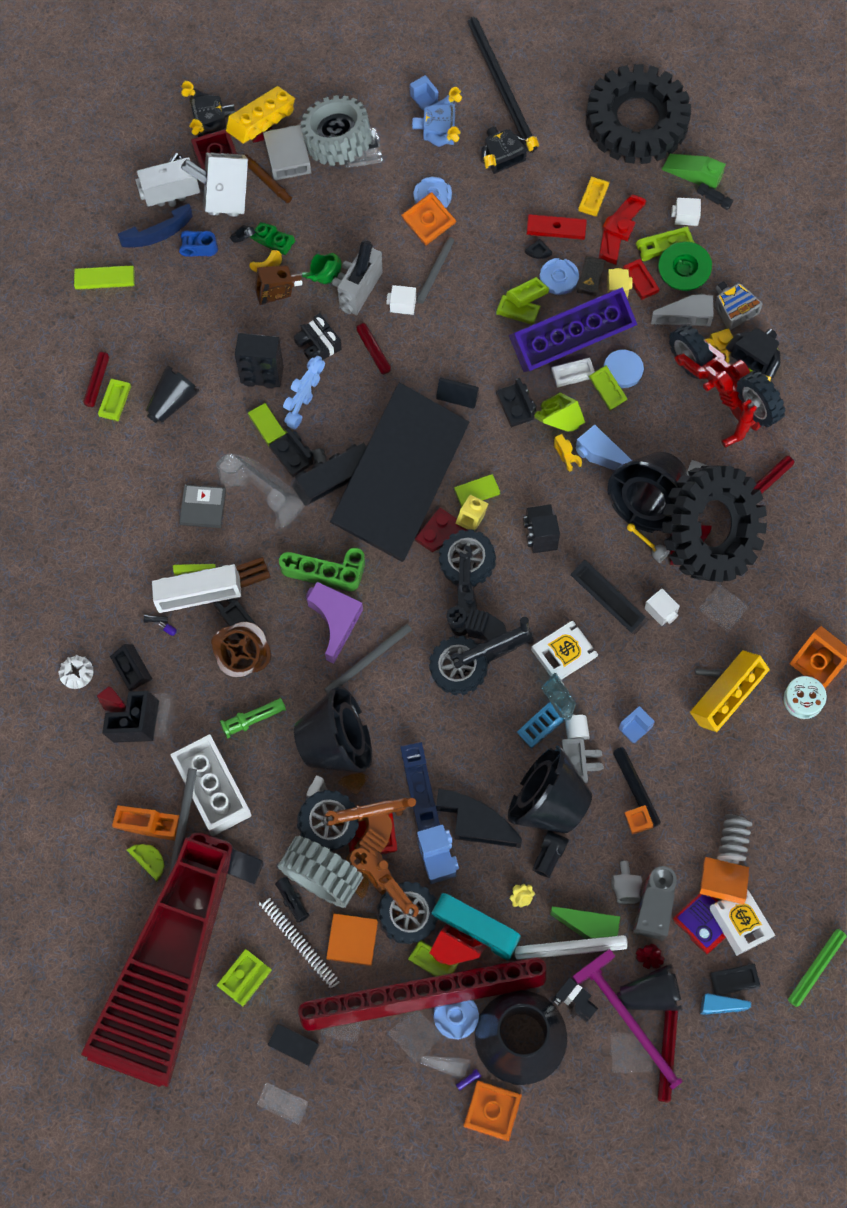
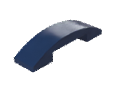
(132, 238)
(419, 786)

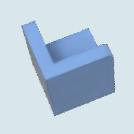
(423, 92)
(636, 725)

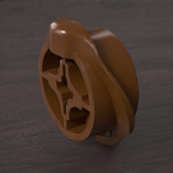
(221, 642)

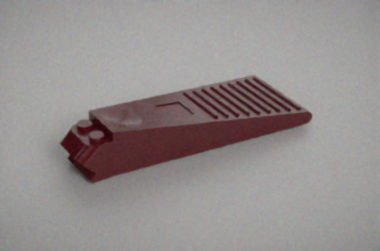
(155, 991)

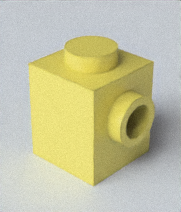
(617, 279)
(472, 513)

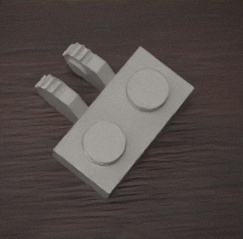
(577, 754)

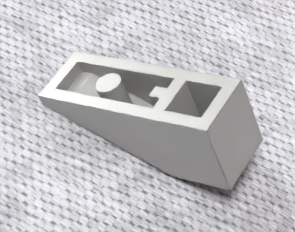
(692, 310)

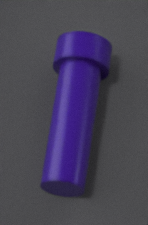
(475, 1075)

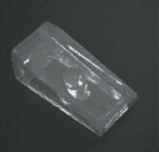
(453, 1066)

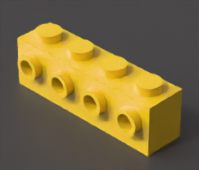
(260, 114)
(729, 691)

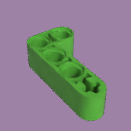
(321, 567)

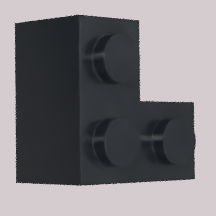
(541, 528)
(137, 721)

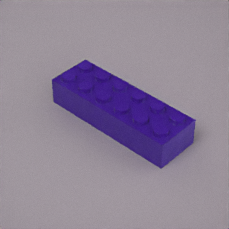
(573, 330)

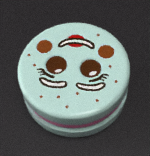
(804, 697)

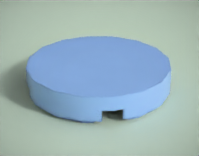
(437, 186)
(564, 279)
(625, 367)
(455, 1024)

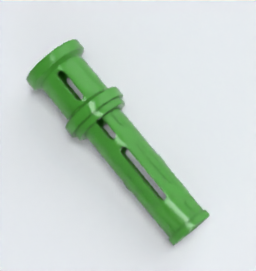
(241, 719)

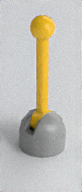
(658, 552)

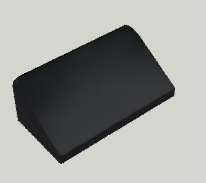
(457, 393)
(130, 666)
(244, 866)

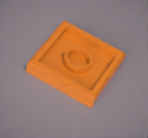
(428, 218)
(724, 880)
(352, 939)
(492, 1110)

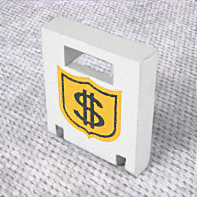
(567, 647)
(739, 920)

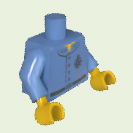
(440, 120)

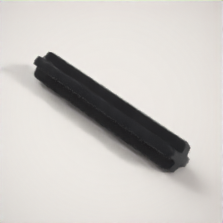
(635, 784)

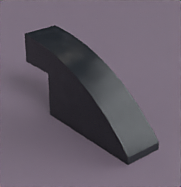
(477, 821)

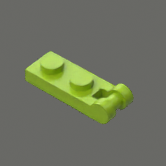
(661, 242)

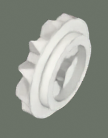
(72, 680)

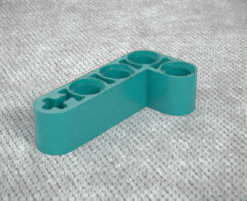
(477, 925)

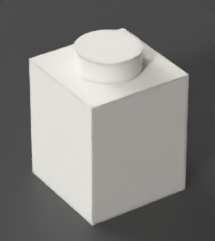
(687, 211)
(402, 299)
(662, 607)

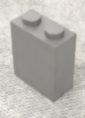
(287, 152)

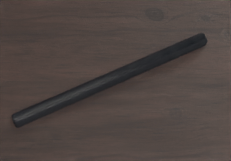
(500, 79)

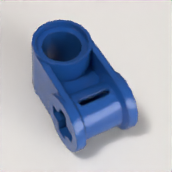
(196, 243)

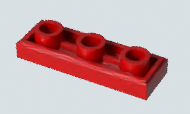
(566, 227)

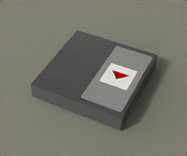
(202, 506)

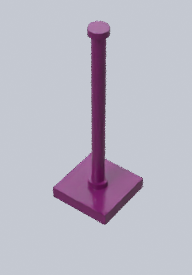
(594, 972)

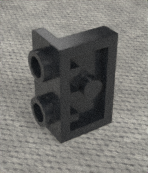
(516, 403)
(292, 452)

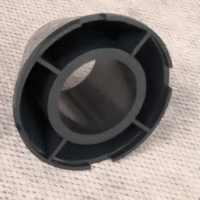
(643, 489)
(334, 735)
(551, 795)
(516, 1067)

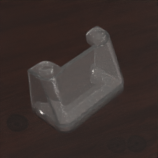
(282, 498)

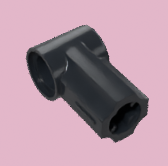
(552, 849)

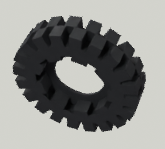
(616, 89)
(740, 498)

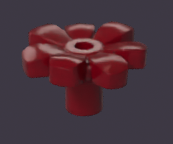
(650, 956)

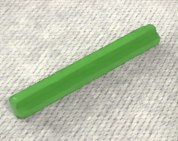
(817, 968)

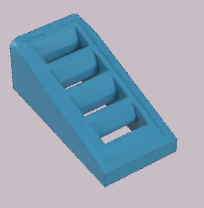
(536, 720)
(719, 1004)

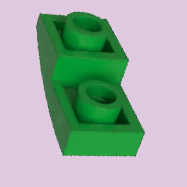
(273, 239)

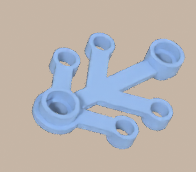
(303, 390)

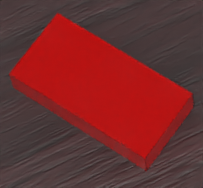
(641, 279)

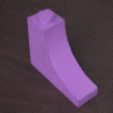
(339, 614)

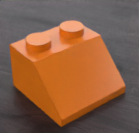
(821, 657)

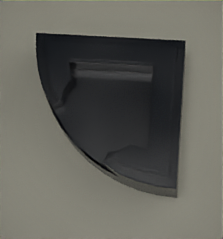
(242, 233)
(539, 250)

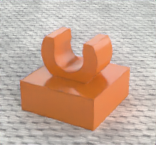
(638, 819)

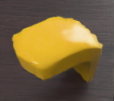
(273, 259)

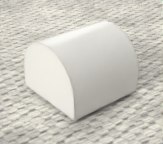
(577, 727)

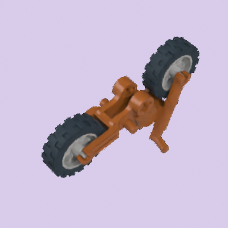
(371, 864)

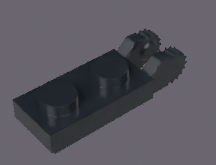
(233, 614)

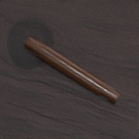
(268, 180)

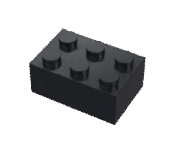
(259, 360)

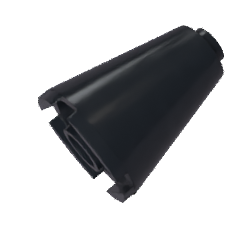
(169, 395)
(652, 991)

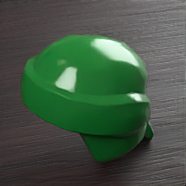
(324, 268)

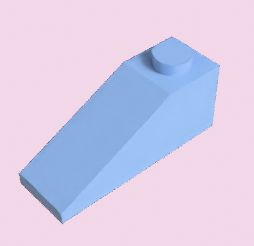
(600, 449)

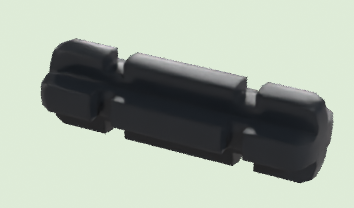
(714, 196)

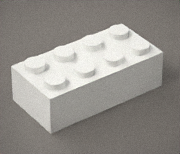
(214, 787)

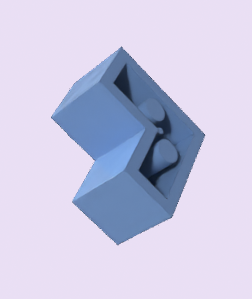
(434, 849)

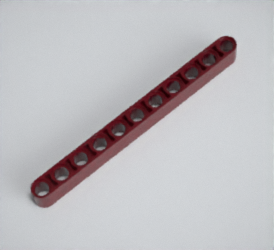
(413, 1001)

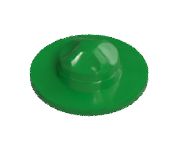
(685, 266)

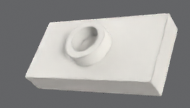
(572, 372)
(317, 786)

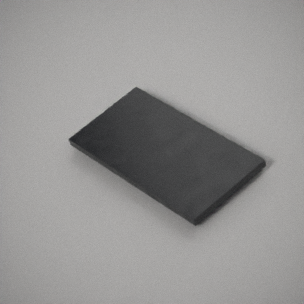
(400, 472)

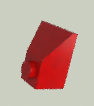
(455, 947)

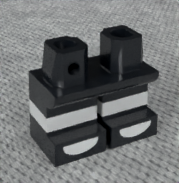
(320, 337)
(577, 999)

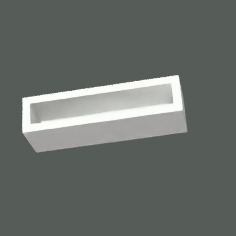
(196, 588)

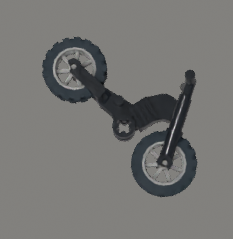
(471, 620)

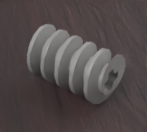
(733, 839)

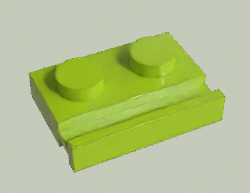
(244, 977)

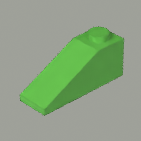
(695, 169)
(587, 924)

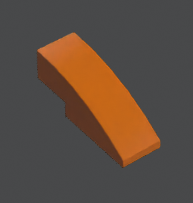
(146, 822)

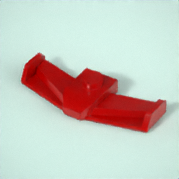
(619, 227)

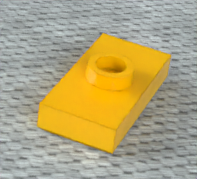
(593, 196)

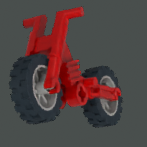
(745, 392)

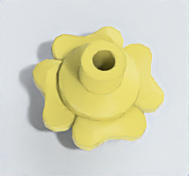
(522, 895)

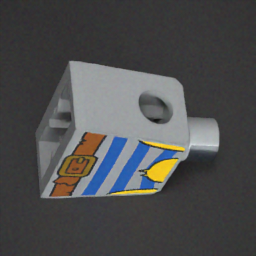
(736, 304)

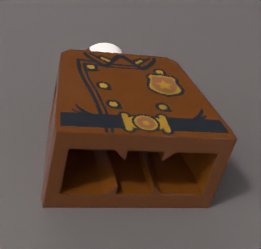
(275, 283)

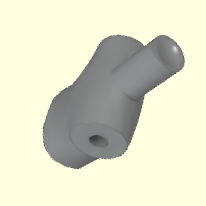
(626, 886)

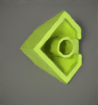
(561, 413)

